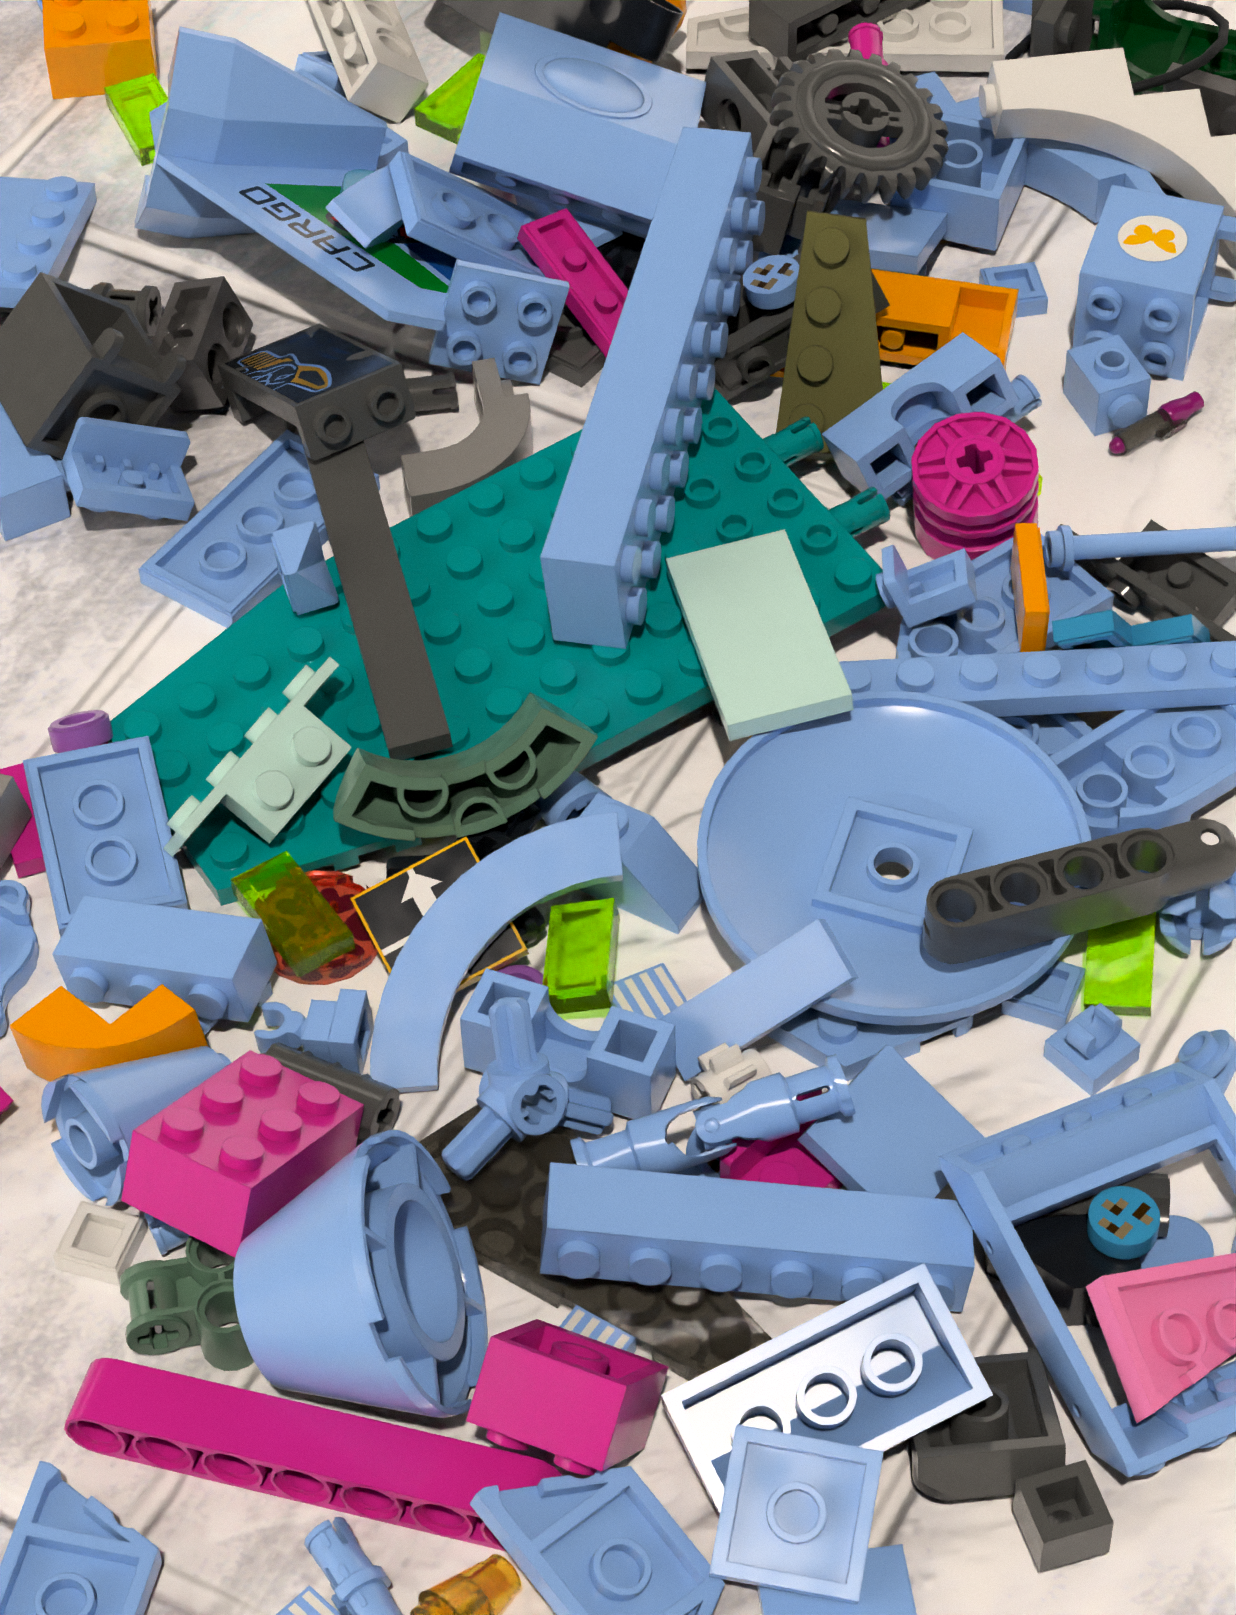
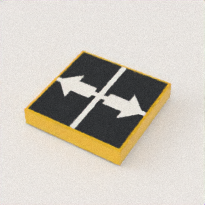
(399, 902)

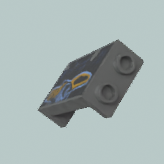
(323, 386)

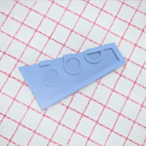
(38, 229)

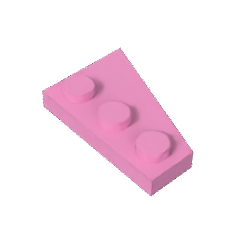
(1167, 1326)

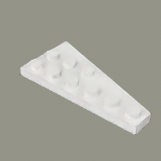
(918, 38)

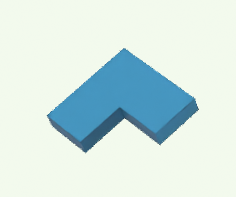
(1111, 630)

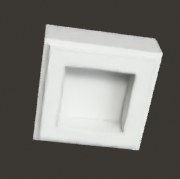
(100, 1242)

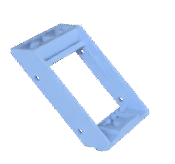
(1070, 1159)

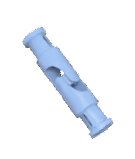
(760, 1111)

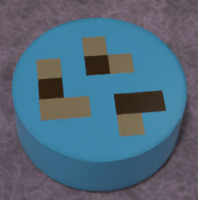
(1123, 1222)

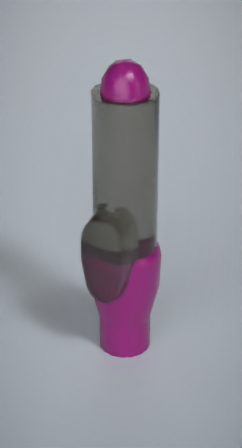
(1162, 423)

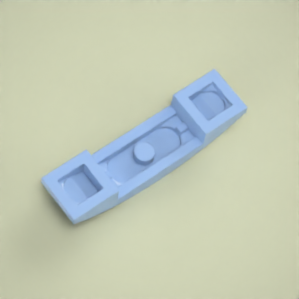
(369, 208)

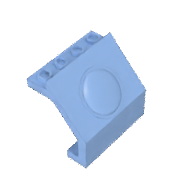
(574, 125)

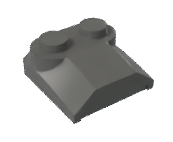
(995, 1440)

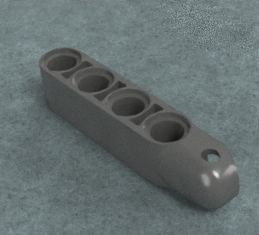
(1054, 907)

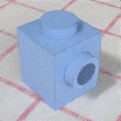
(1106, 384)

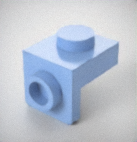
(927, 590)

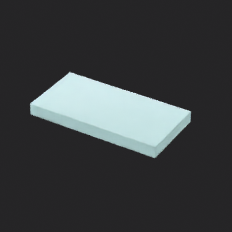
(758, 635)

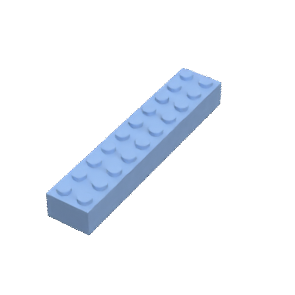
(653, 390)

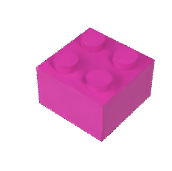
(566, 1396)

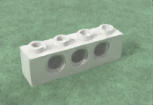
(372, 55)

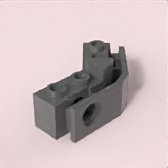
(739, 100)

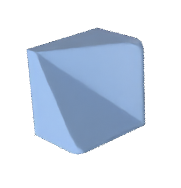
(303, 567)

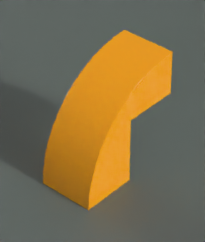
(69, 1037)

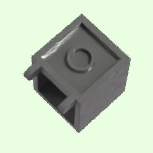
(77, 358)

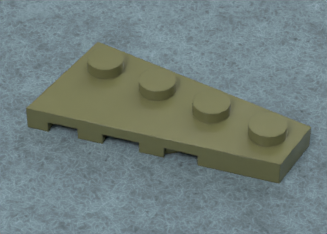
(833, 326)

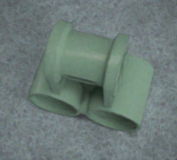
(189, 1305)

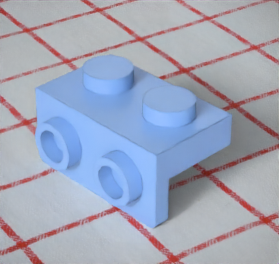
(128, 469)

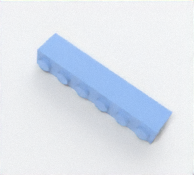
(748, 1234)

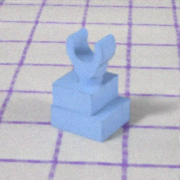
(331, 1031)

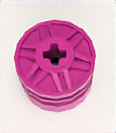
(973, 484)

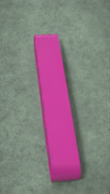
(294, 1449)

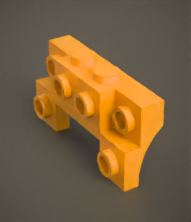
(934, 311)

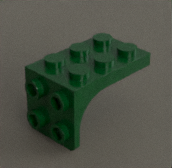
(1157, 39)

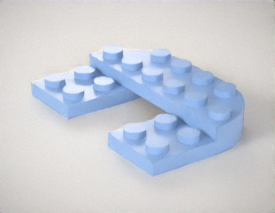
(1131, 770)

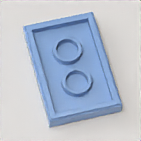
(459, 216)
(103, 827)

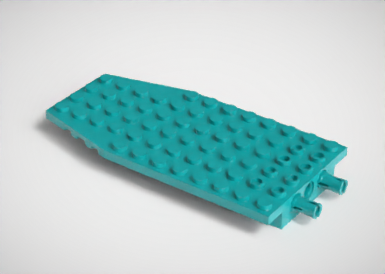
(490, 634)

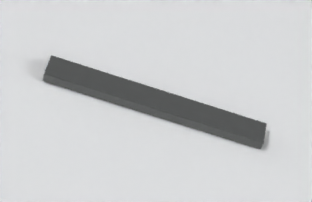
(379, 604)

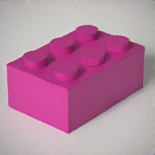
(238, 1149)

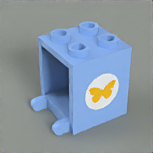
(1152, 276)

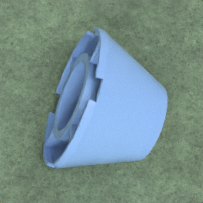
(367, 1286)

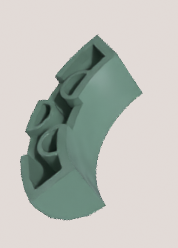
(466, 789)

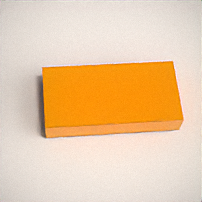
(1029, 588)

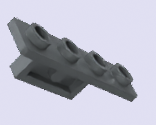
(1171, 585)

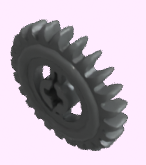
(847, 135)

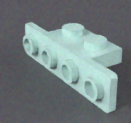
(278, 771)

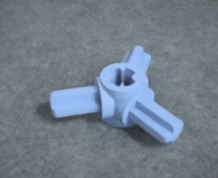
(520, 1095)

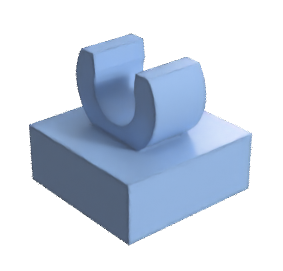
(1092, 1048)

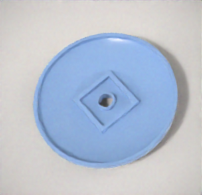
(913, 783)

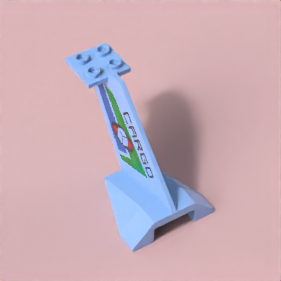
(267, 153)

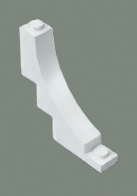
(1092, 104)

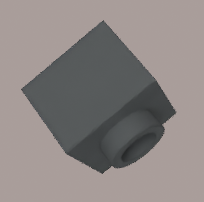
(1062, 1515)

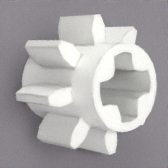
(727, 1072)

